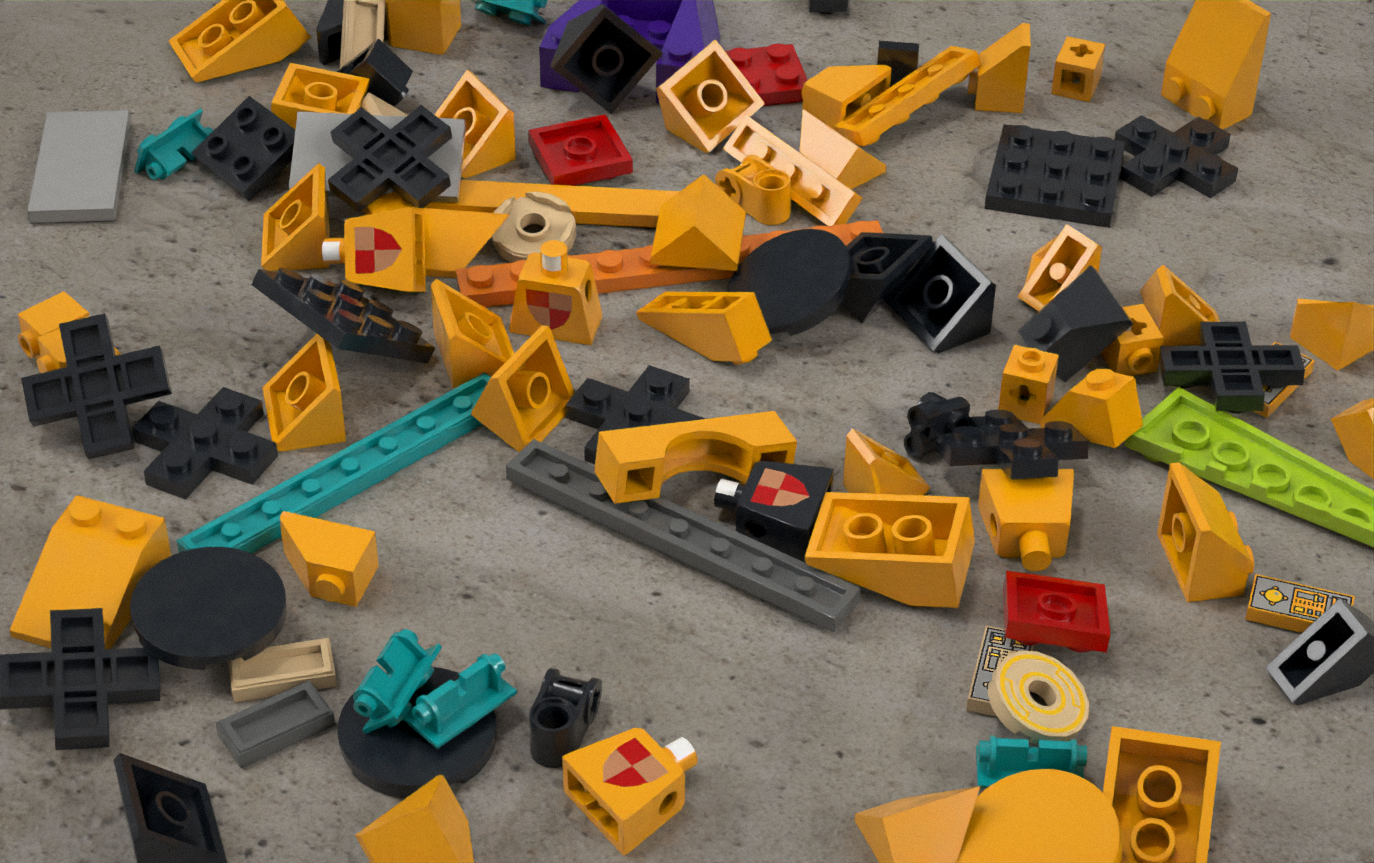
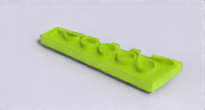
(1253, 464)

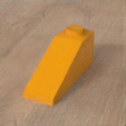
(711, 323)

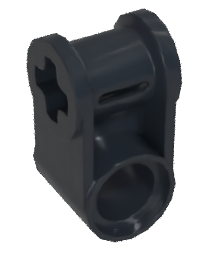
(561, 716)

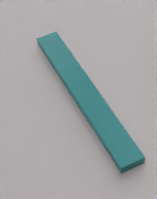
(345, 472)

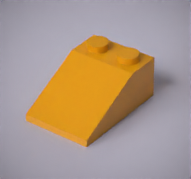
(238, 38)
(1217, 60)
(896, 545)
(88, 563)
(1162, 794)

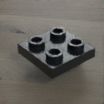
(247, 148)

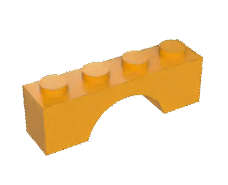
(640, 459)

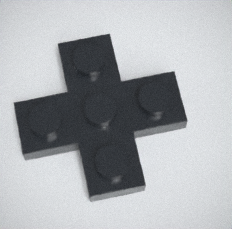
(1173, 156)
(390, 158)
(1231, 366)
(96, 386)
(647, 403)
(204, 443)
(1012, 446)
(78, 679)

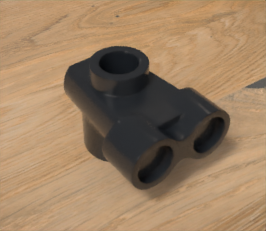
(934, 416)

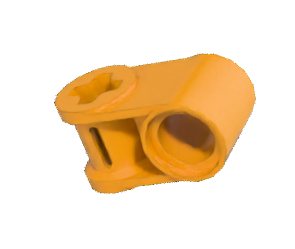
(758, 189)

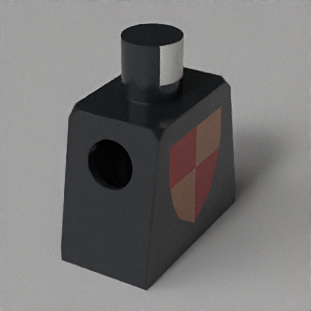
(777, 504)

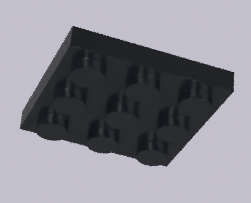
(1055, 175)
(344, 315)

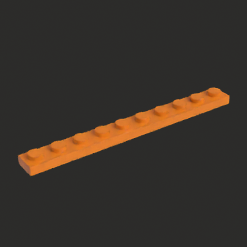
(624, 268)

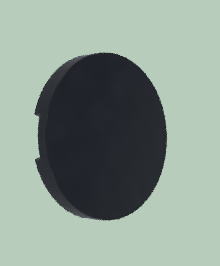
(796, 278)
(208, 607)
(403, 761)

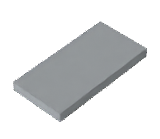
(315, 145)
(79, 167)

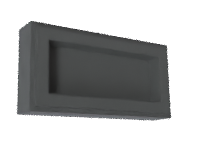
(275, 724)

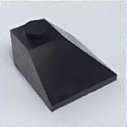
(1077, 323)

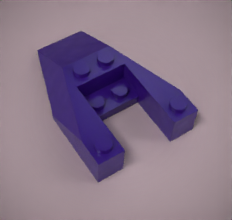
(673, 26)

